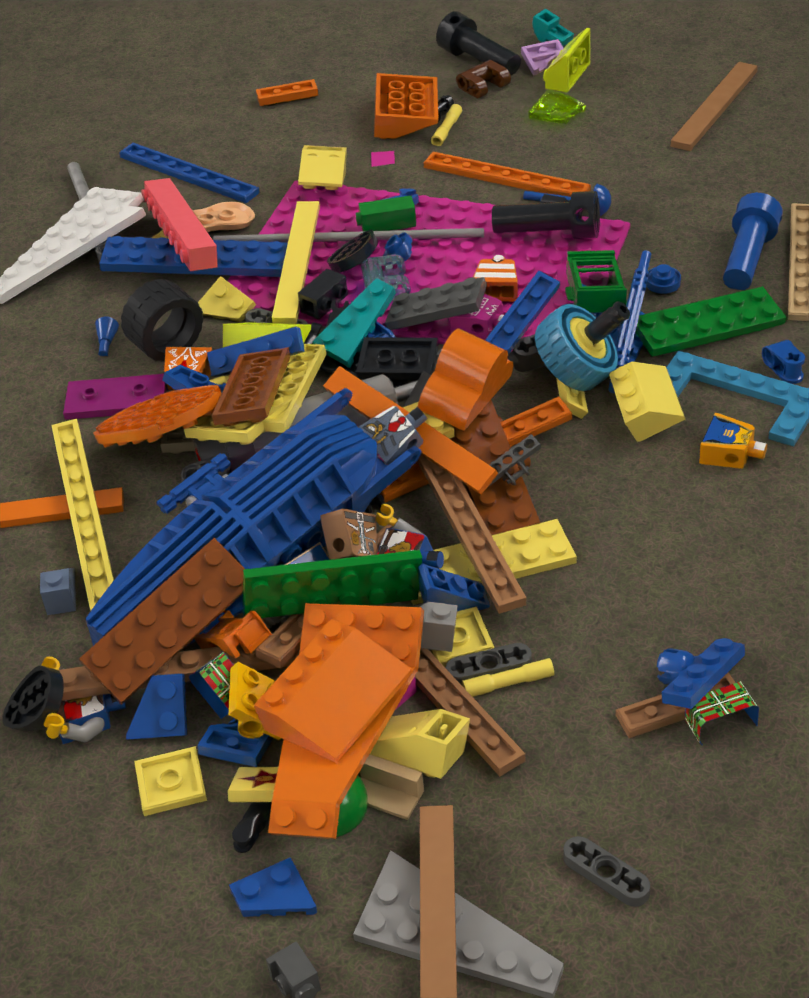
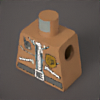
(349, 533)

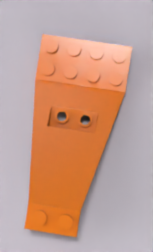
(310, 785)

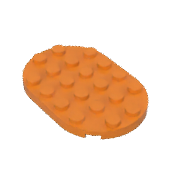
(158, 416)

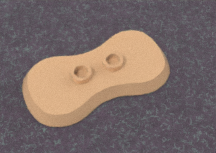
(225, 216)

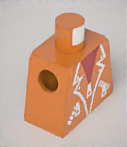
(190, 357)

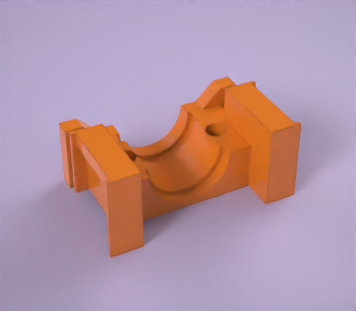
(232, 631)

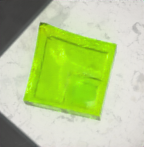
(556, 107)

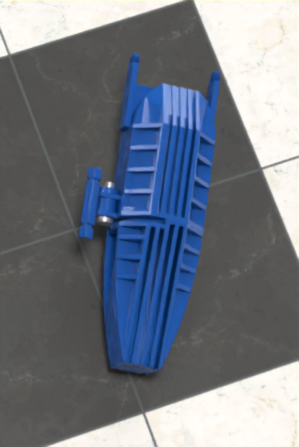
(260, 510)

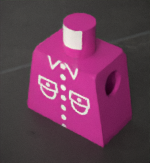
(482, 321)

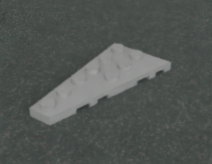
(482, 943)

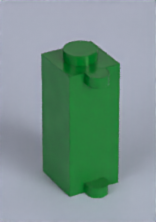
(387, 214)

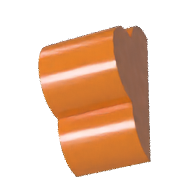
(464, 379)

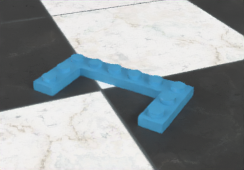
(793, 397)

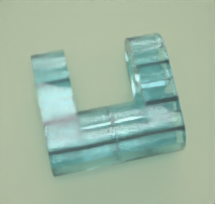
(372, 269)

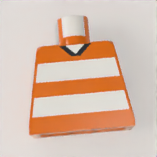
(500, 277)

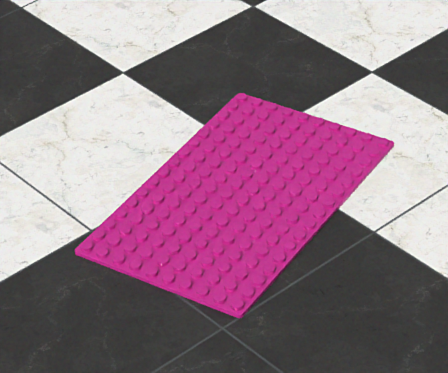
(433, 260)

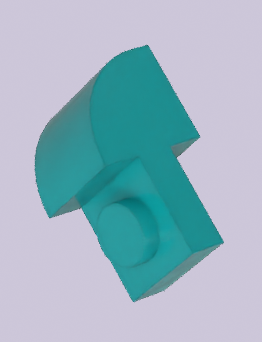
(547, 28)

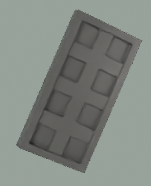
(436, 303)

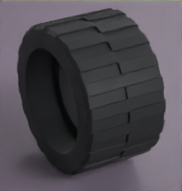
(148, 306)

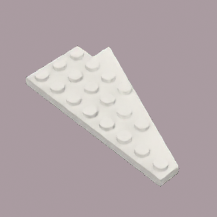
(85, 226)

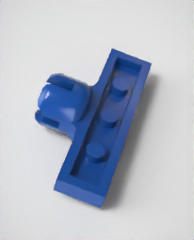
(224, 359)
(694, 676)

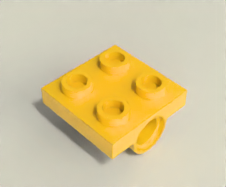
(245, 690)

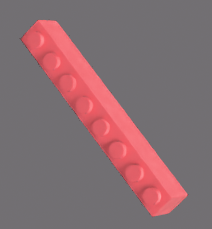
(180, 224)

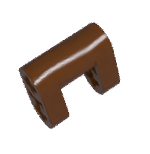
(474, 80)

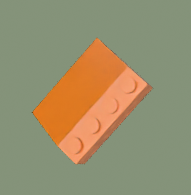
(404, 104)
(331, 691)

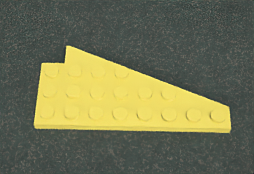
(289, 398)

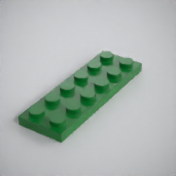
(708, 321)
(341, 581)

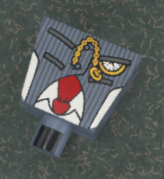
(395, 432)

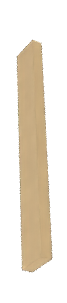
(799, 263)

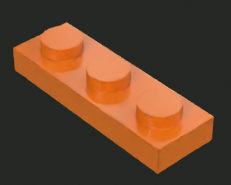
(287, 92)

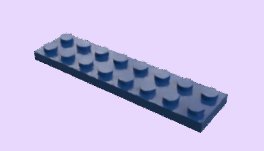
(158, 256)

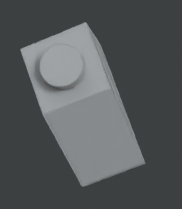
(438, 626)

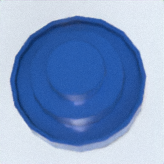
(399, 245)
(663, 279)

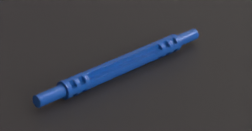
(634, 305)

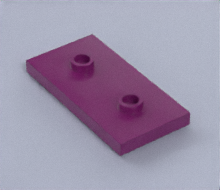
(110, 395)

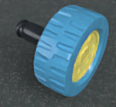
(579, 345)

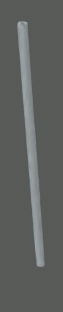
(347, 236)

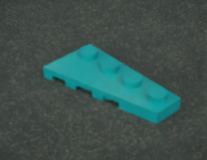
(347, 331)

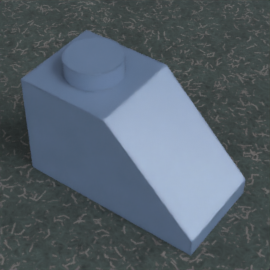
(58, 590)

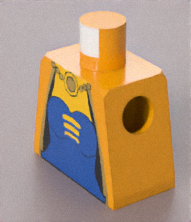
(730, 443)

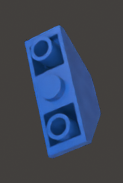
(451, 589)

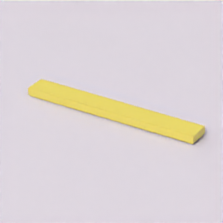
(296, 262)

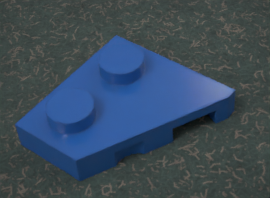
(161, 709)
(226, 744)
(273, 892)

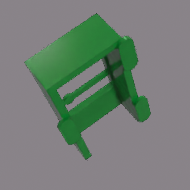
(594, 298)

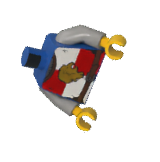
(405, 538)
(80, 717)

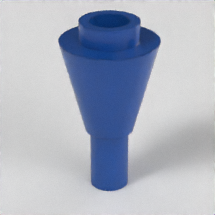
(106, 330)

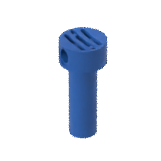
(755, 224)

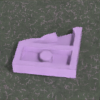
(540, 55)

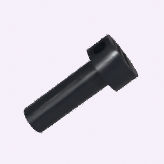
(460, 35)
(551, 216)

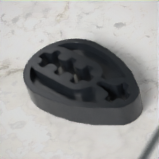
(353, 252)
(34, 699)

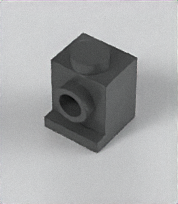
(293, 972)

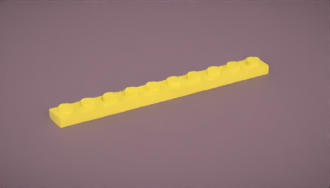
(83, 510)

